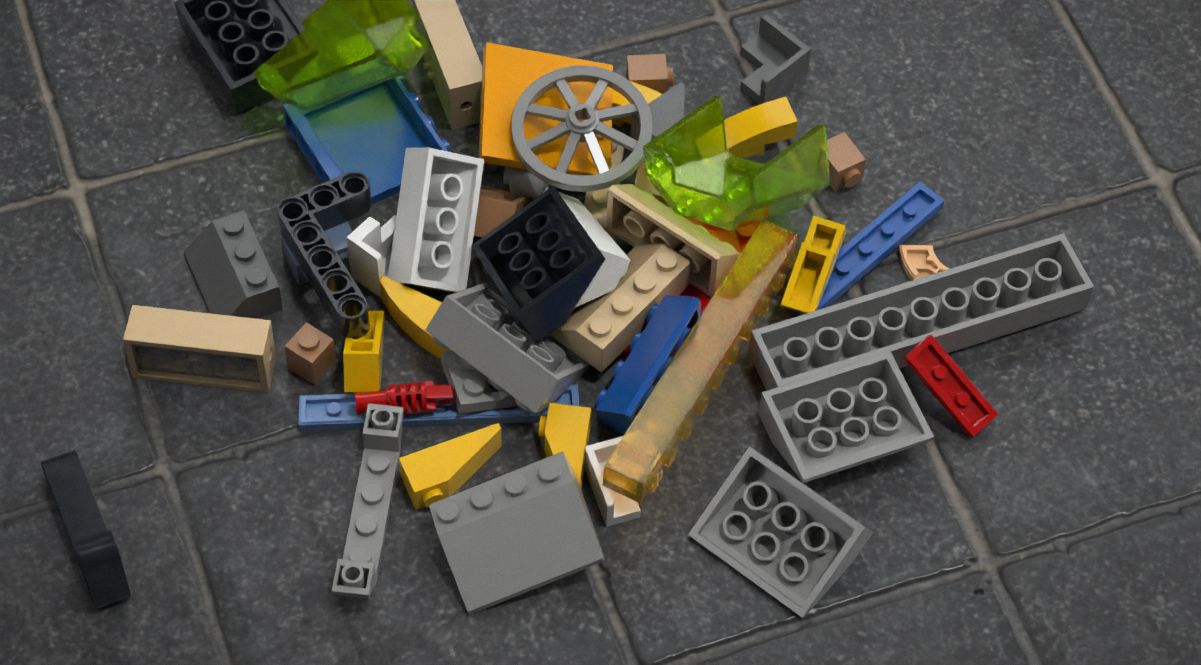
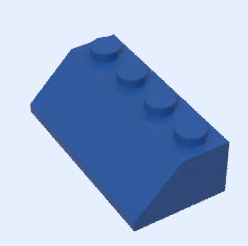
(648, 360)

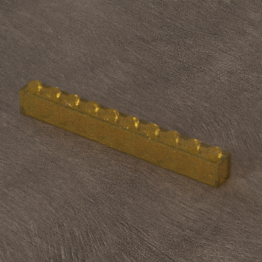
(701, 363)

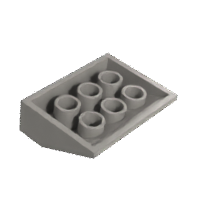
(495, 342)
(843, 417)
(517, 532)
(779, 532)

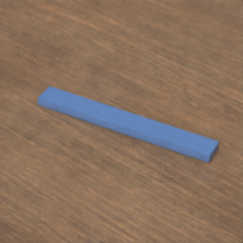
(339, 413)

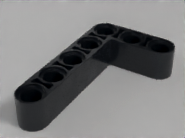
(303, 225)
(86, 530)

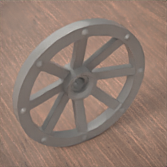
(581, 131)

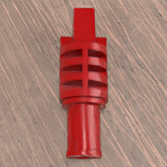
(413, 397)

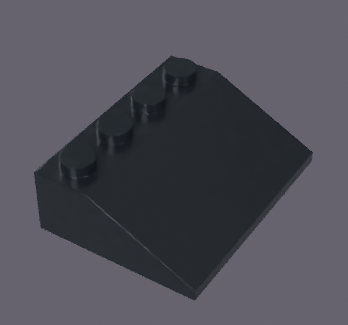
(236, 40)
(541, 262)

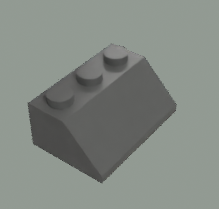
(233, 269)

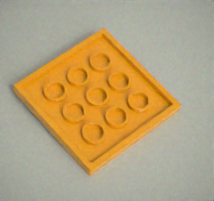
(504, 78)

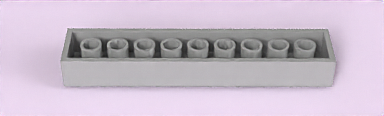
(953, 306)

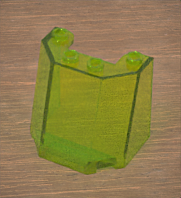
(344, 51)
(711, 186)

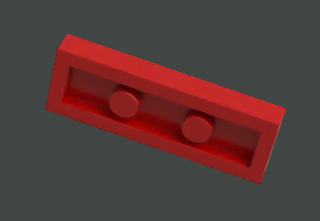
(950, 386)

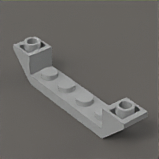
(359, 569)

